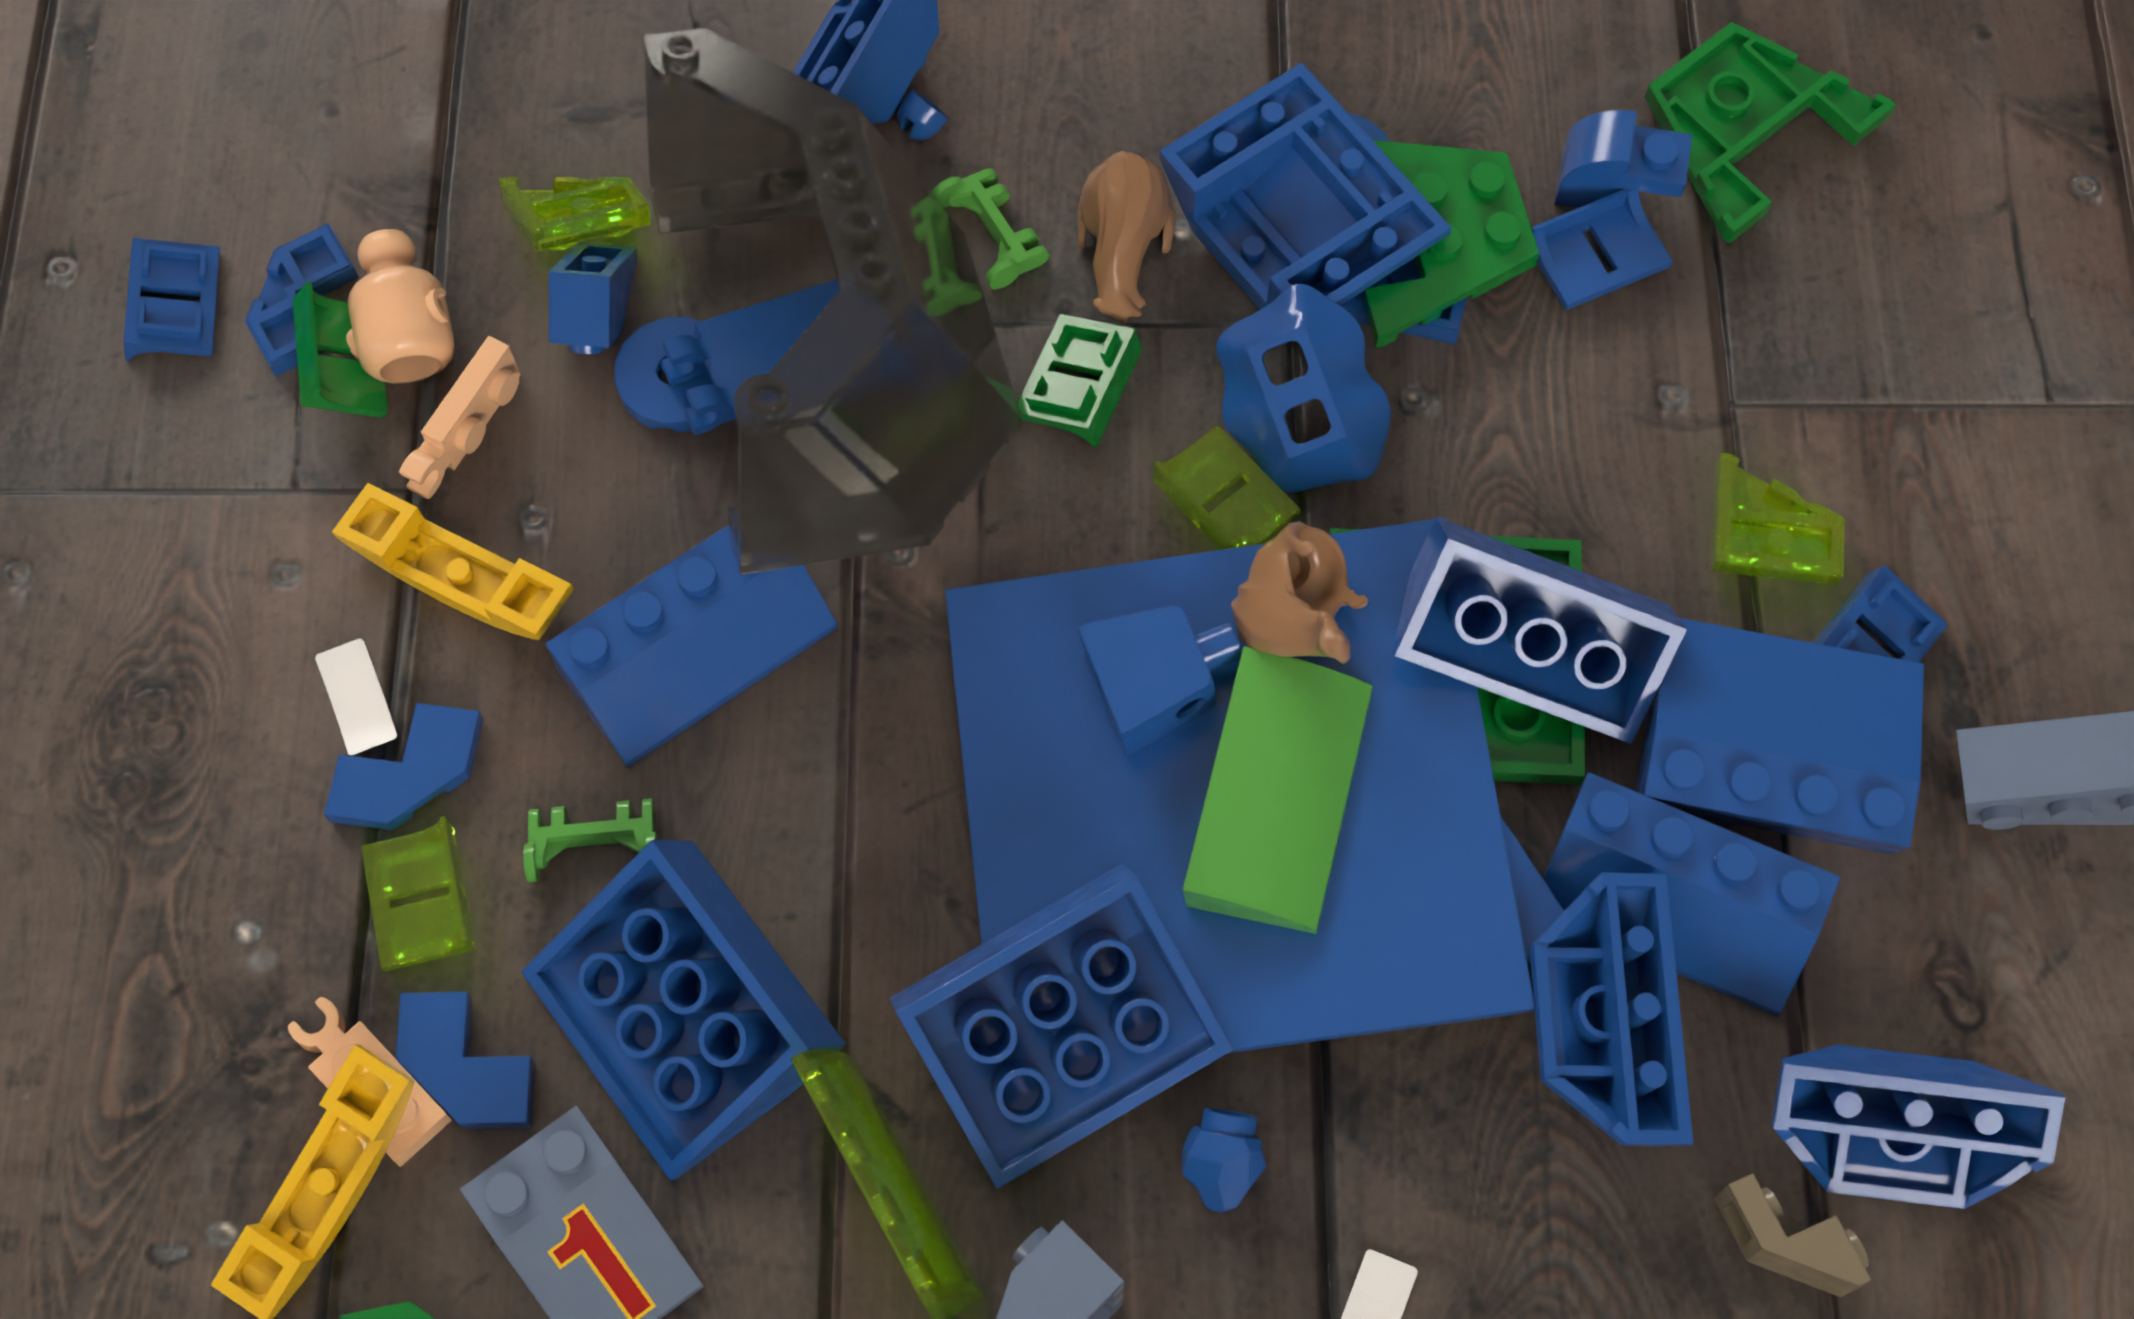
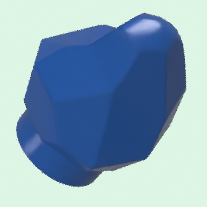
(1223, 1158)

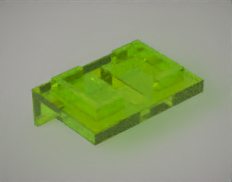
(1207, 471)
(410, 867)

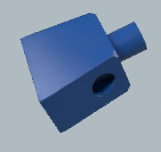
(1155, 670)

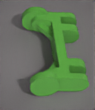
(980, 194)
(548, 841)

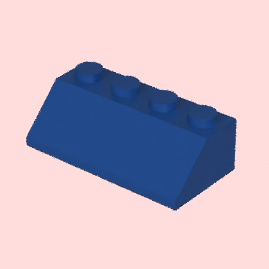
(1535, 630)
(686, 644)
(1736, 906)

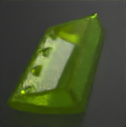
(889, 1182)

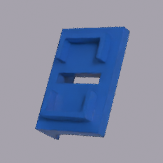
(1621, 234)
(171, 323)
(1890, 612)

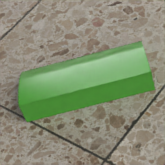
(1277, 792)

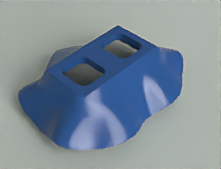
(1335, 375)

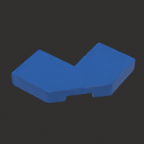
(310, 258)
(388, 792)
(471, 1089)

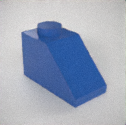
(590, 296)

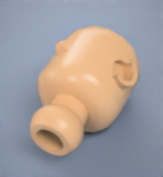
(398, 313)

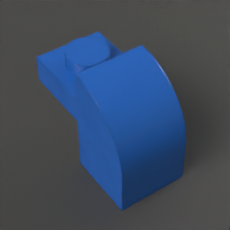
(1614, 153)

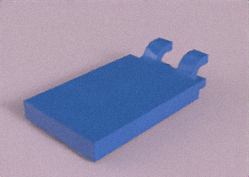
(738, 348)

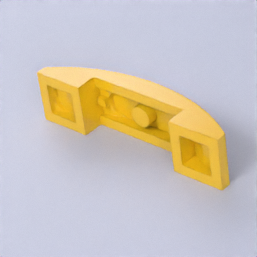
(450, 568)
(321, 1188)

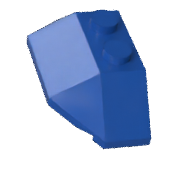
(871, 51)
(1614, 1011)
(1913, 1124)

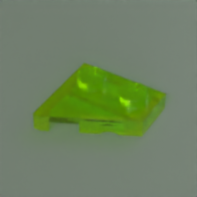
(575, 210)
(1772, 529)

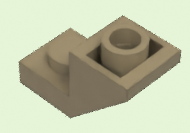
(1817, 1256)

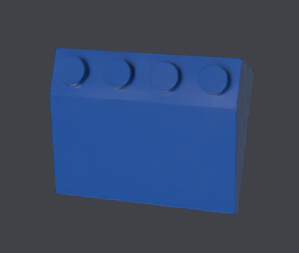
(1787, 738)
(679, 1005)
(1061, 1024)

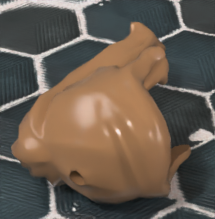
(1123, 208)
(1294, 596)

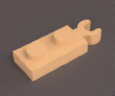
(462, 416)
(422, 1115)

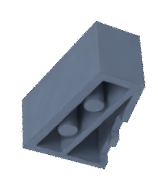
(2050, 772)

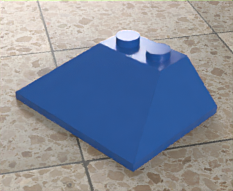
(1298, 194)

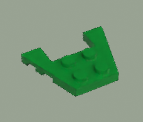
(1736, 97)
(1486, 243)

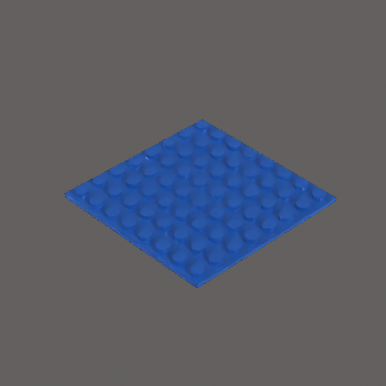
(1420, 879)

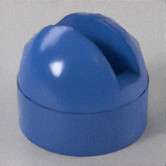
(922, 113)

